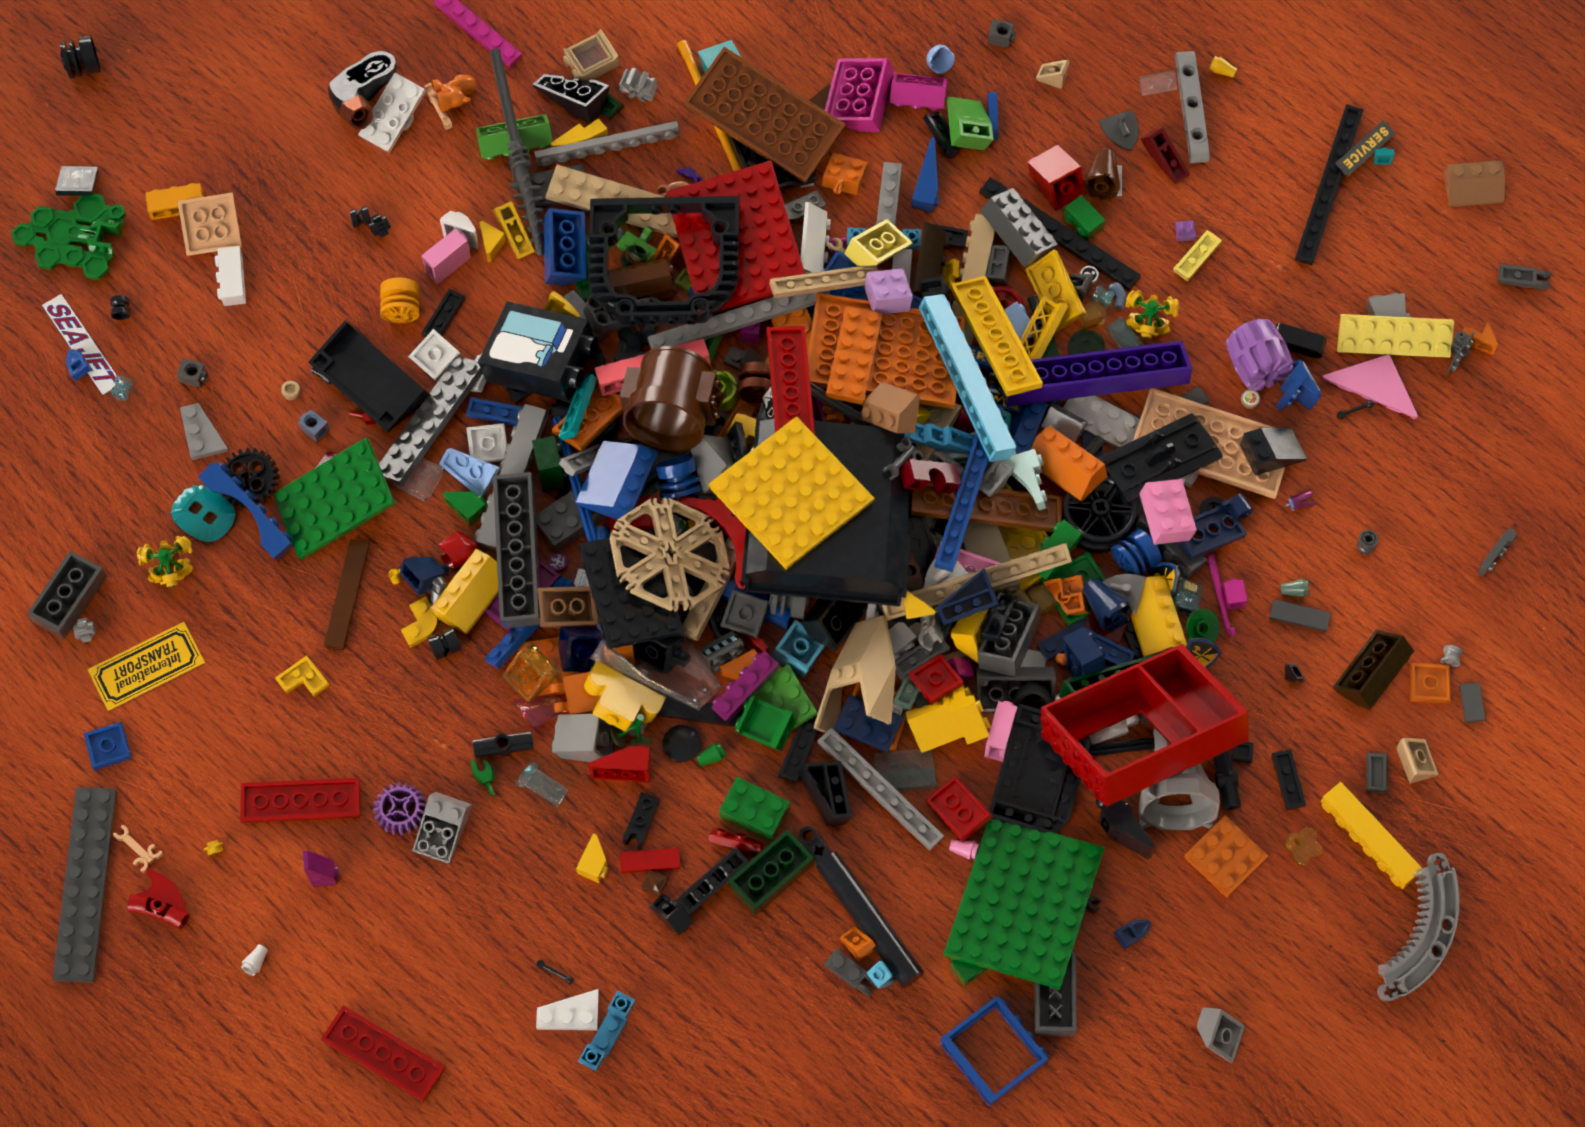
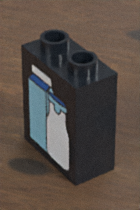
(538, 351)

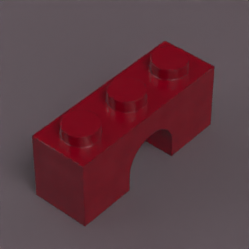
(919, 473)

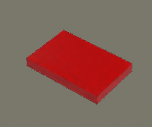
(959, 808)

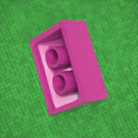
(918, 91)

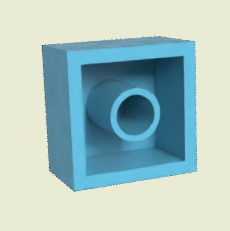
(798, 650)

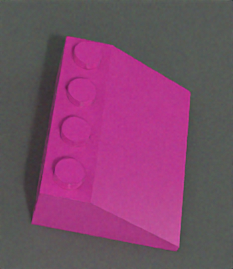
(860, 92)

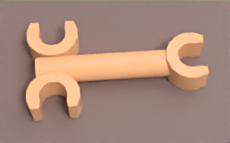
(434, 100)
(146, 856)

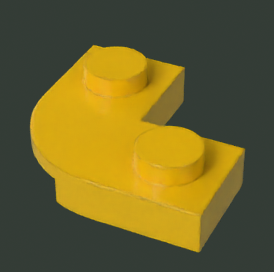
(425, 624)

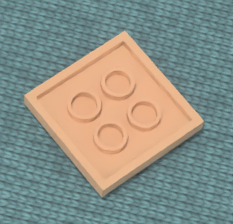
(209, 223)

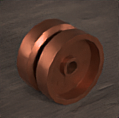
(753, 381)

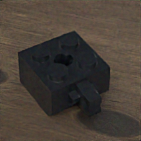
(663, 654)

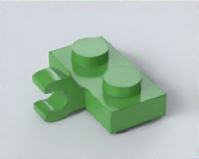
(630, 239)

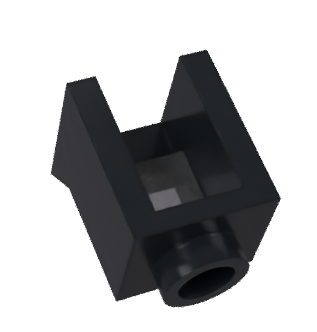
(933, 286)

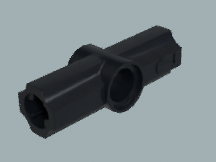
(490, 746)
(1227, 781)

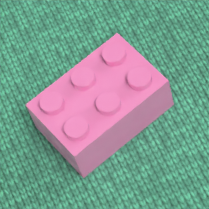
(1167, 511)

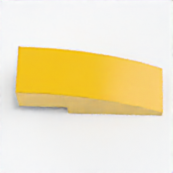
(578, 134)

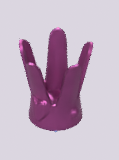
(1294, 501)

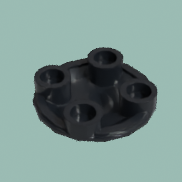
(681, 743)

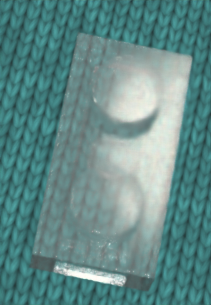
(1157, 83)

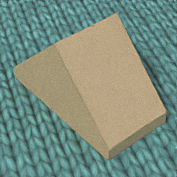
(1054, 73)

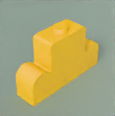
(621, 697)

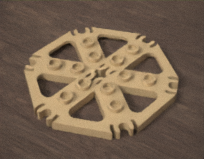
(680, 546)

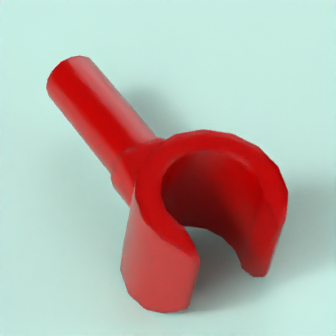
(367, 419)

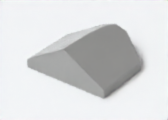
(995, 477)

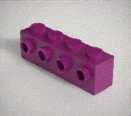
(747, 685)

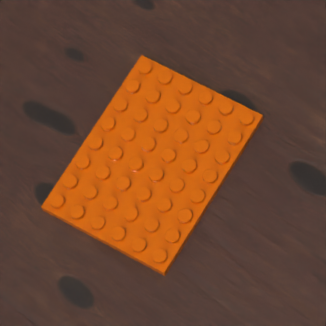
(902, 355)

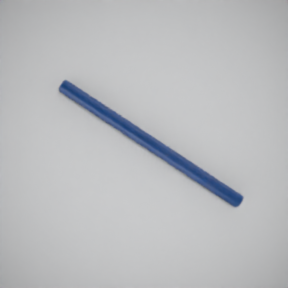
(577, 486)

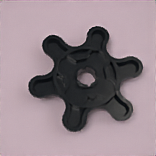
(634, 341)

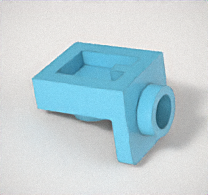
(880, 975)

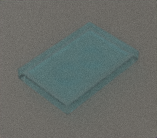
(906, 768)

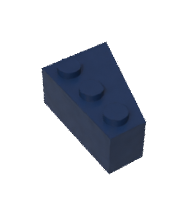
(968, 600)

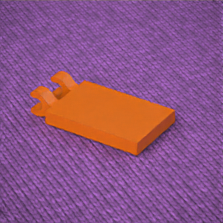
(577, 698)

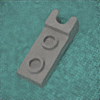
(796, 208)
(930, 630)

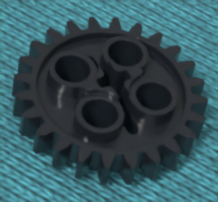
(266, 475)

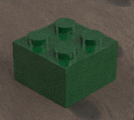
(548, 456)

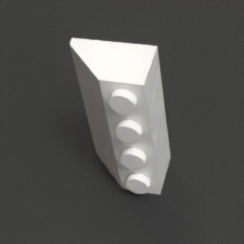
(814, 239)

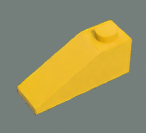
(513, 229)

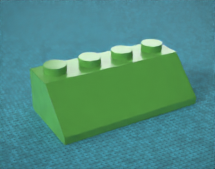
(494, 138)

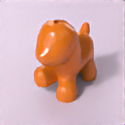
(455, 92)

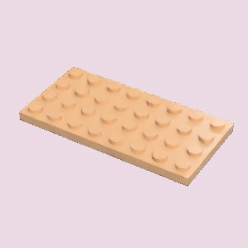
(1225, 431)

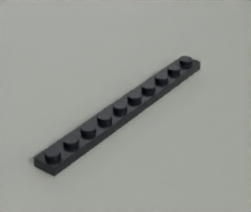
(1328, 186)
(1074, 242)

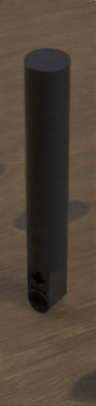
(863, 910)

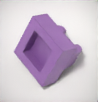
(1185, 230)

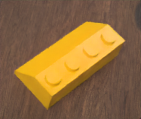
(468, 593)
(1157, 619)

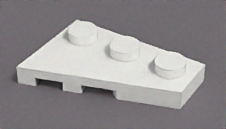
(570, 1014)

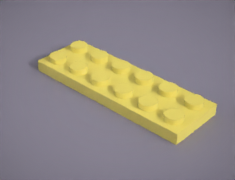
(1395, 335)

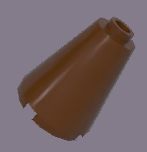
(1103, 176)

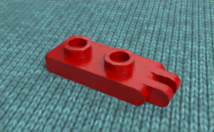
(738, 840)

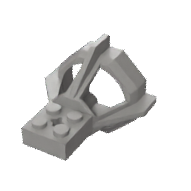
(1187, 817)

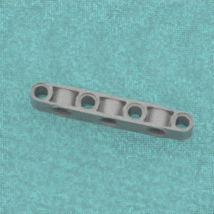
(1193, 117)

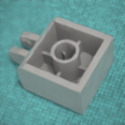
(904, 638)

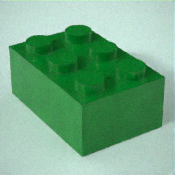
(754, 809)

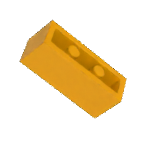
(165, 202)

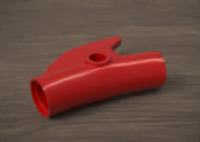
(164, 894)

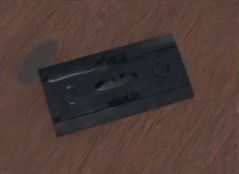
(1161, 456)

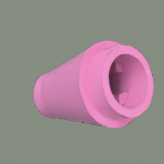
(965, 849)

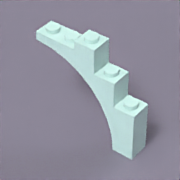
(1026, 470)

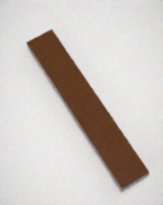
(346, 594)

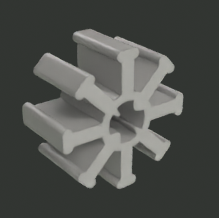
(638, 85)

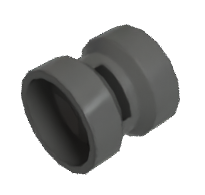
(1367, 546)

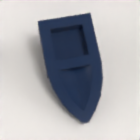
(1132, 932)

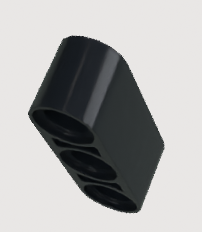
(1302, 341)

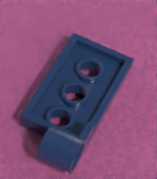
(1230, 510)

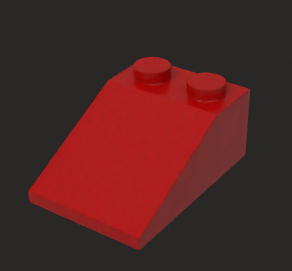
(623, 765)

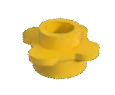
(213, 847)

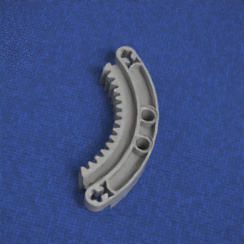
(1416, 960)

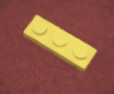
(1197, 255)

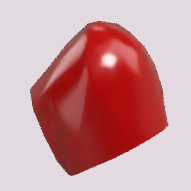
(457, 549)

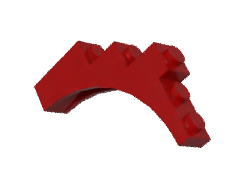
(728, 524)

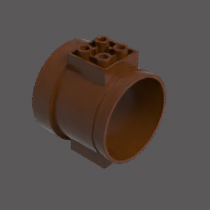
(670, 399)

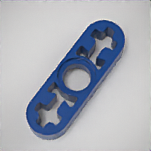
(992, 108)

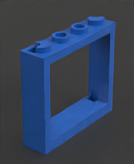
(966, 1068)

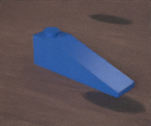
(926, 190)

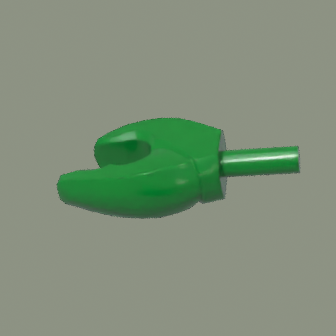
(484, 777)

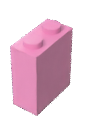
(446, 256)
(1000, 730)

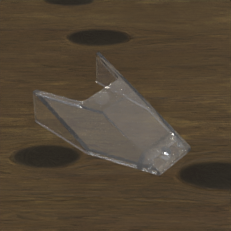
(689, 685)

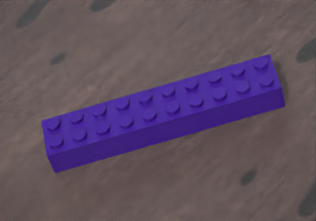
(1107, 373)

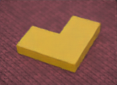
(303, 673)

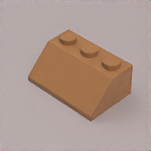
(1475, 183)
(891, 408)

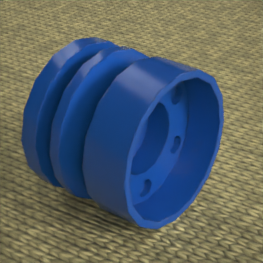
(680, 481)
(1136, 553)

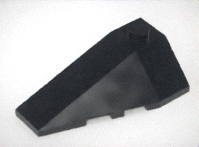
(577, 97)

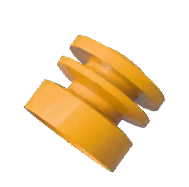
(399, 300)

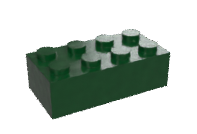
(771, 872)

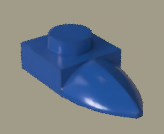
(76, 364)

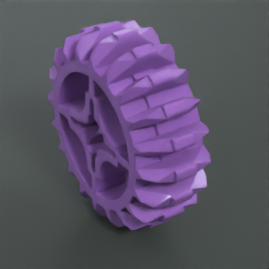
(406, 803)

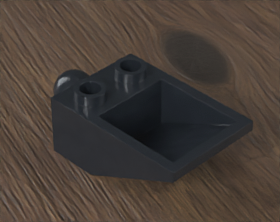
(1124, 828)

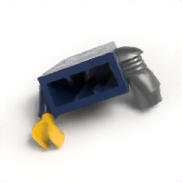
(422, 575)

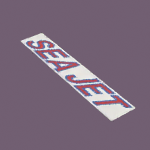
(79, 340)

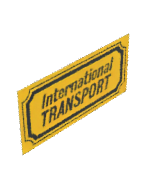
(146, 666)

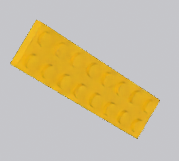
(996, 336)

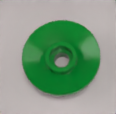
(1208, 625)

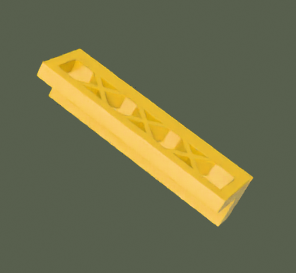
(1048, 329)

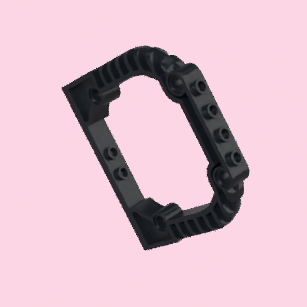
(611, 213)

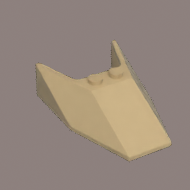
(867, 660)

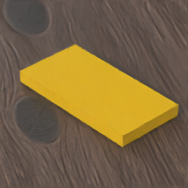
(1052, 280)

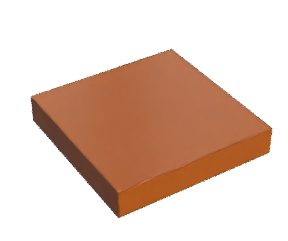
(1429, 683)

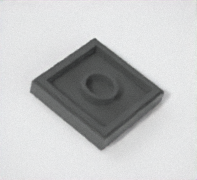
(745, 614)

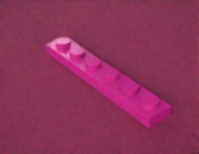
(479, 30)

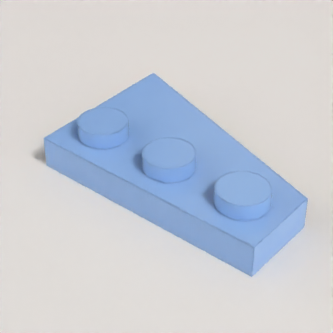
(470, 471)

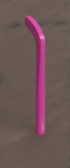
(1230, 631)

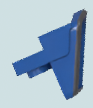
(1300, 387)

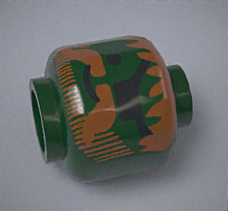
(633, 255)

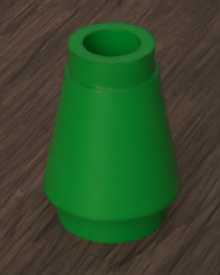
(711, 755)

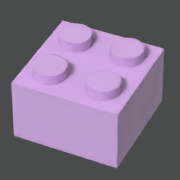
(888, 291)

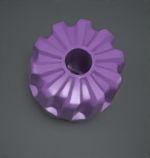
(1259, 354)

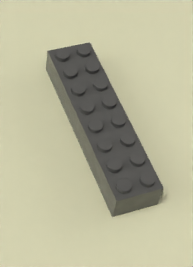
(516, 549)

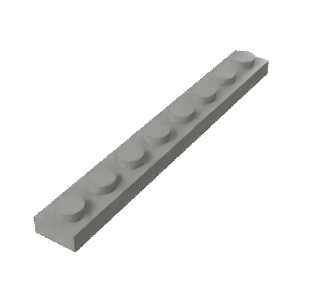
(607, 143)
(880, 789)

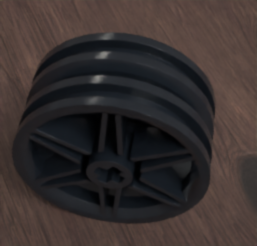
(1101, 520)

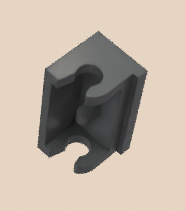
(999, 265)

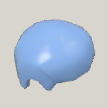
(940, 59)

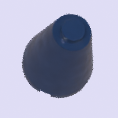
(1107, 605)

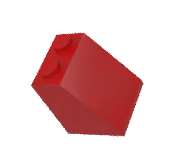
(1057, 176)

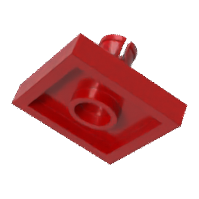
(936, 679)

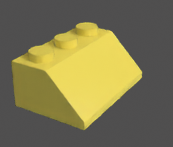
(877, 244)

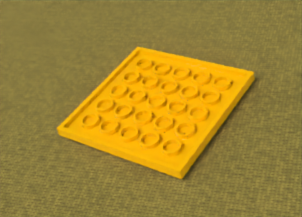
(791, 492)

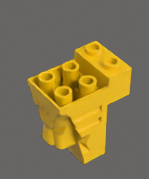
(948, 720)

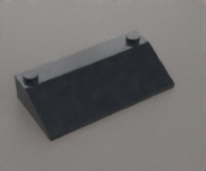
(368, 377)

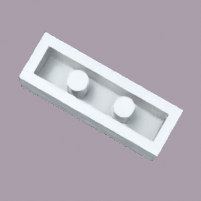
(230, 276)

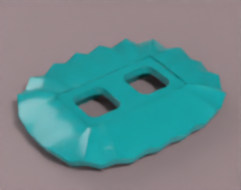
(193, 523)

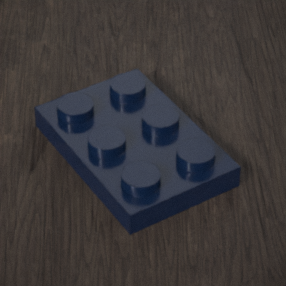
(863, 728)

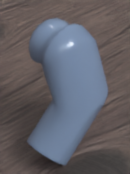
(1120, 293)

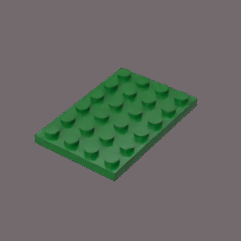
(334, 498)

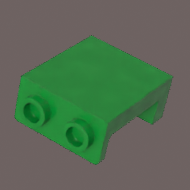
(765, 723)

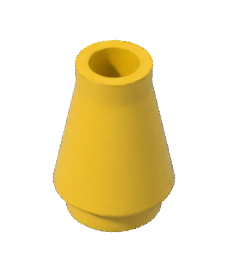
(1222, 67)

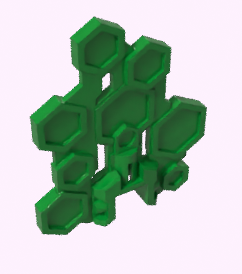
(62, 230)

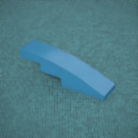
(943, 439)

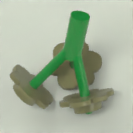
(636, 728)

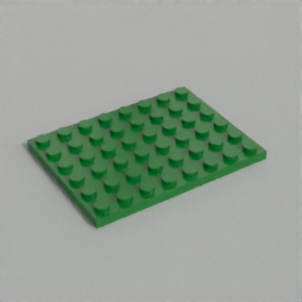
(1024, 902)

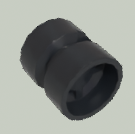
(444, 643)

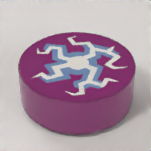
(558, 562)

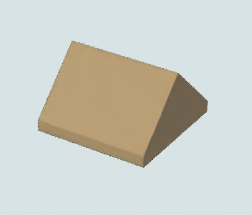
(1416, 759)

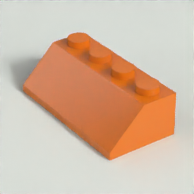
(1068, 463)

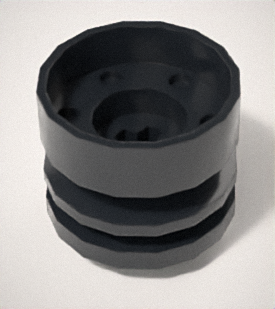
(80, 57)

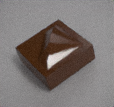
(654, 883)

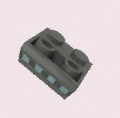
(721, 651)

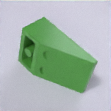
(969, 124)

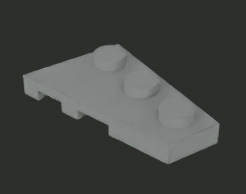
(200, 433)

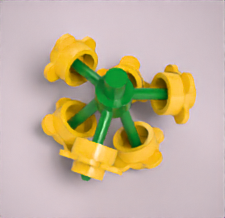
(1160, 325)
(165, 552)

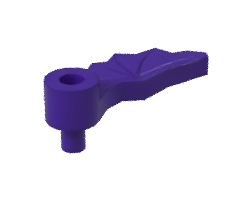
(689, 173)

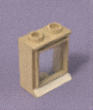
(591, 57)

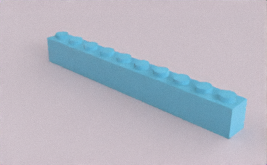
(967, 378)

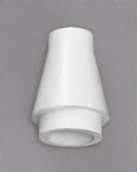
(254, 961)

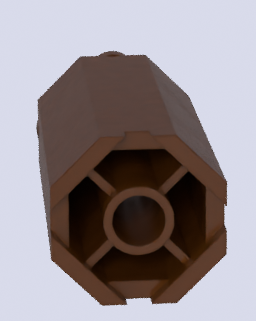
(644, 279)

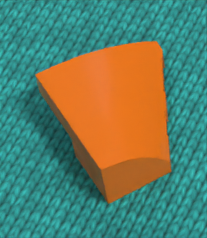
(1069, 594)

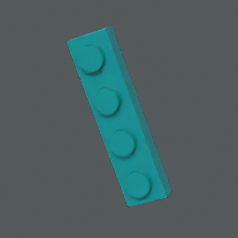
(577, 408)

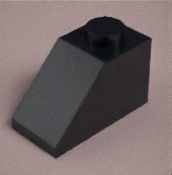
(671, 914)

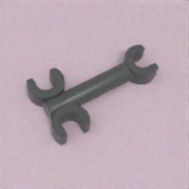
(909, 453)

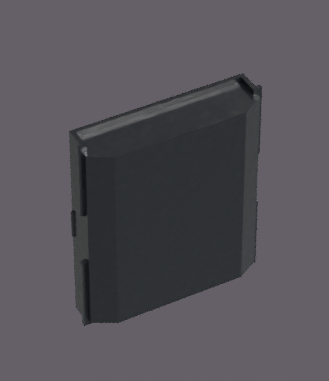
(867, 554)

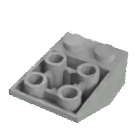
(441, 827)

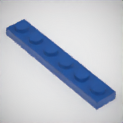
(517, 636)

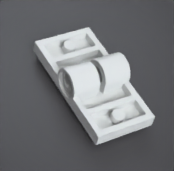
(393, 112)

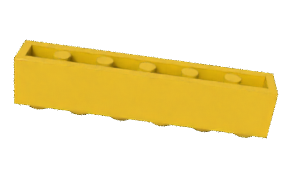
(1370, 835)

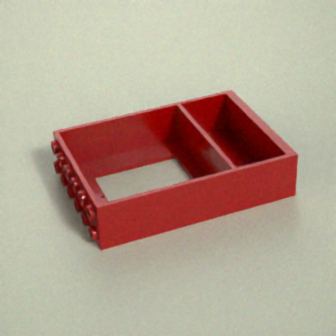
(1173, 695)

